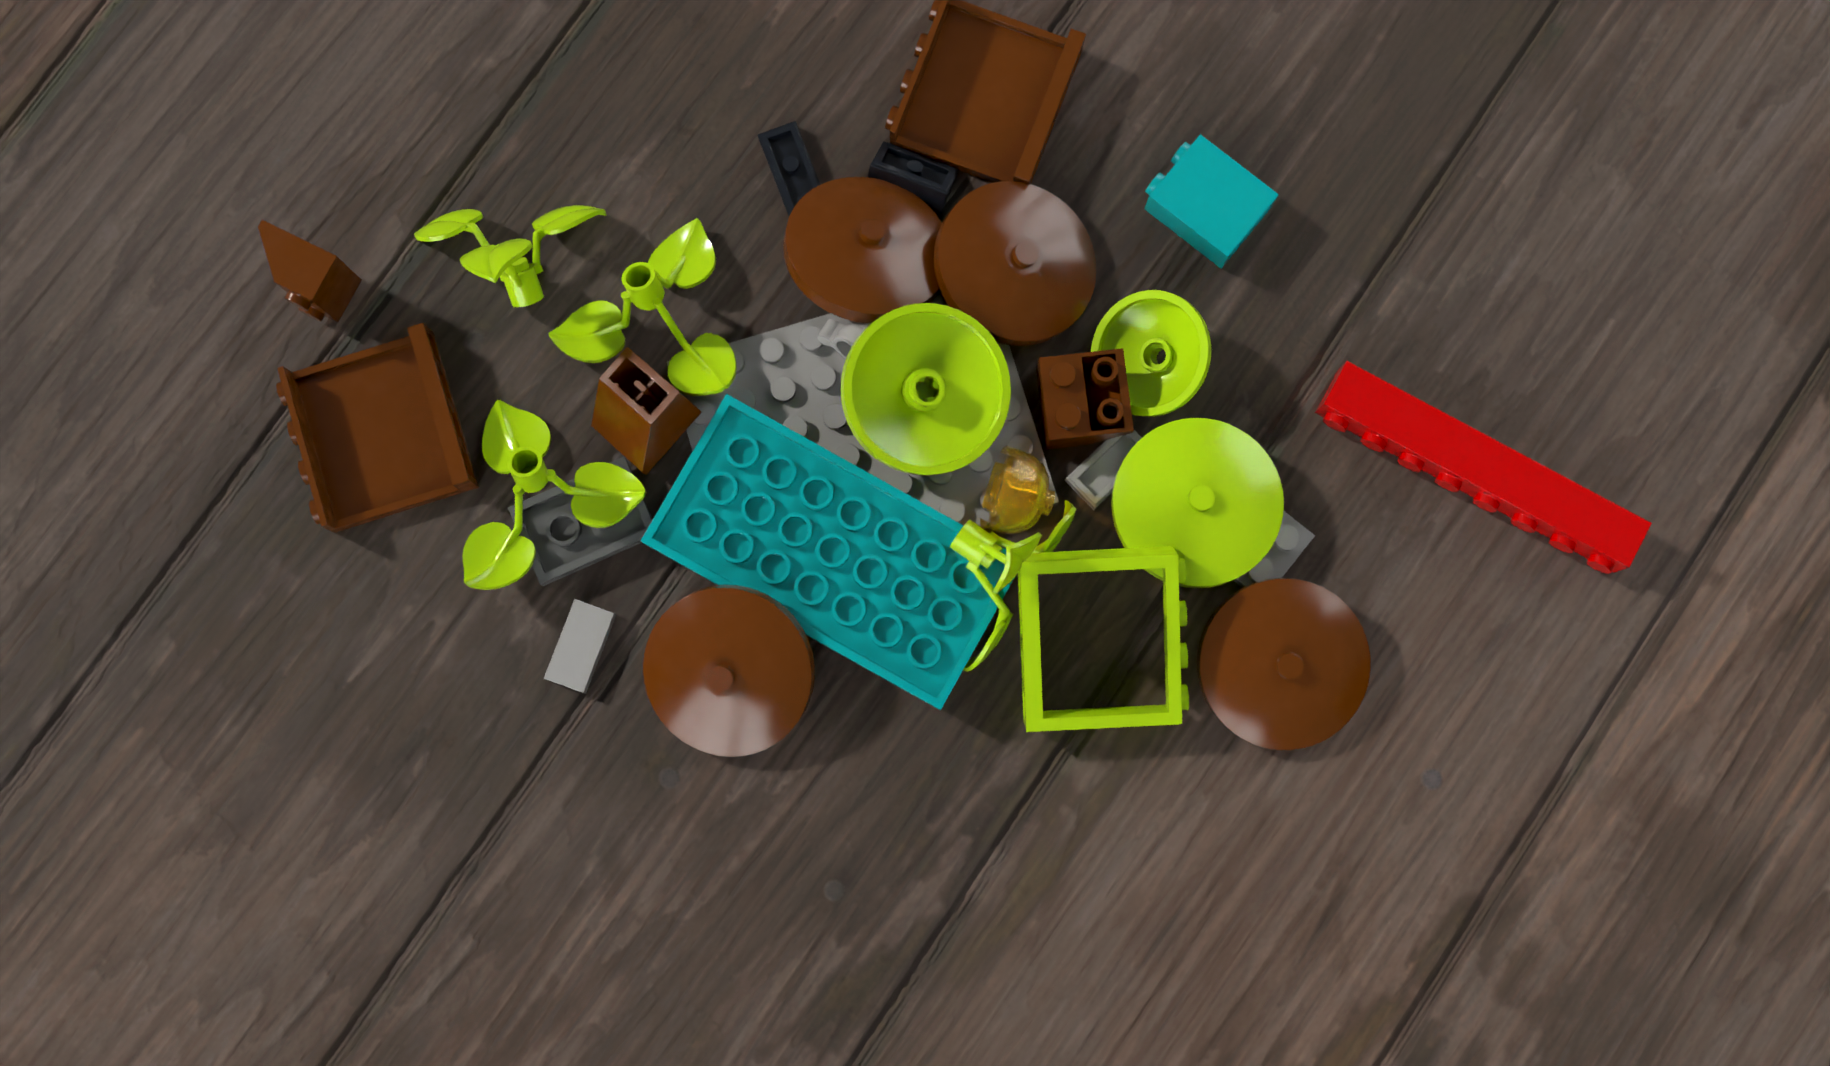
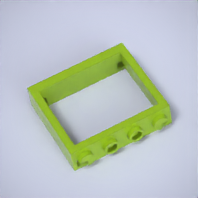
(1175, 652)

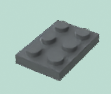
(568, 545)

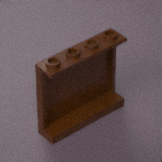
(984, 92)
(377, 431)

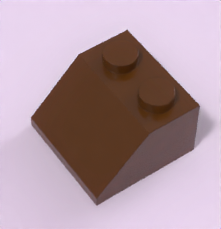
(310, 275)

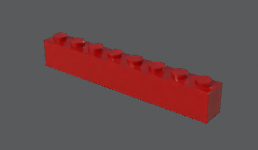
(1482, 469)

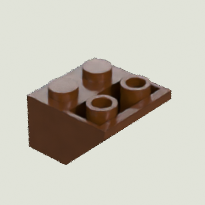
(1084, 398)
(640, 411)

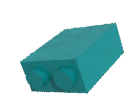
(1209, 200)

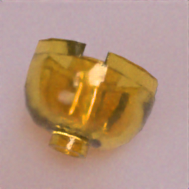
(1016, 493)

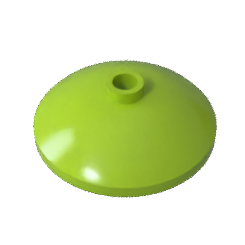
(1144, 327)

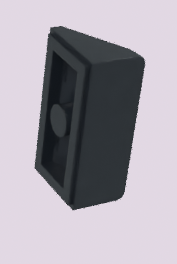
(916, 173)

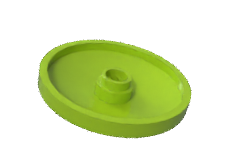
(925, 389)
(1203, 494)

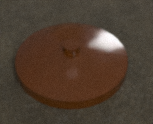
(862, 248)
(1015, 262)
(1283, 663)
(729, 670)

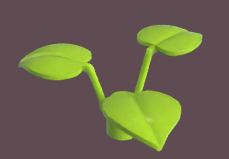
(507, 258)
(684, 259)
(516, 444)
(983, 548)

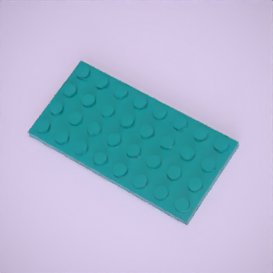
(832, 546)

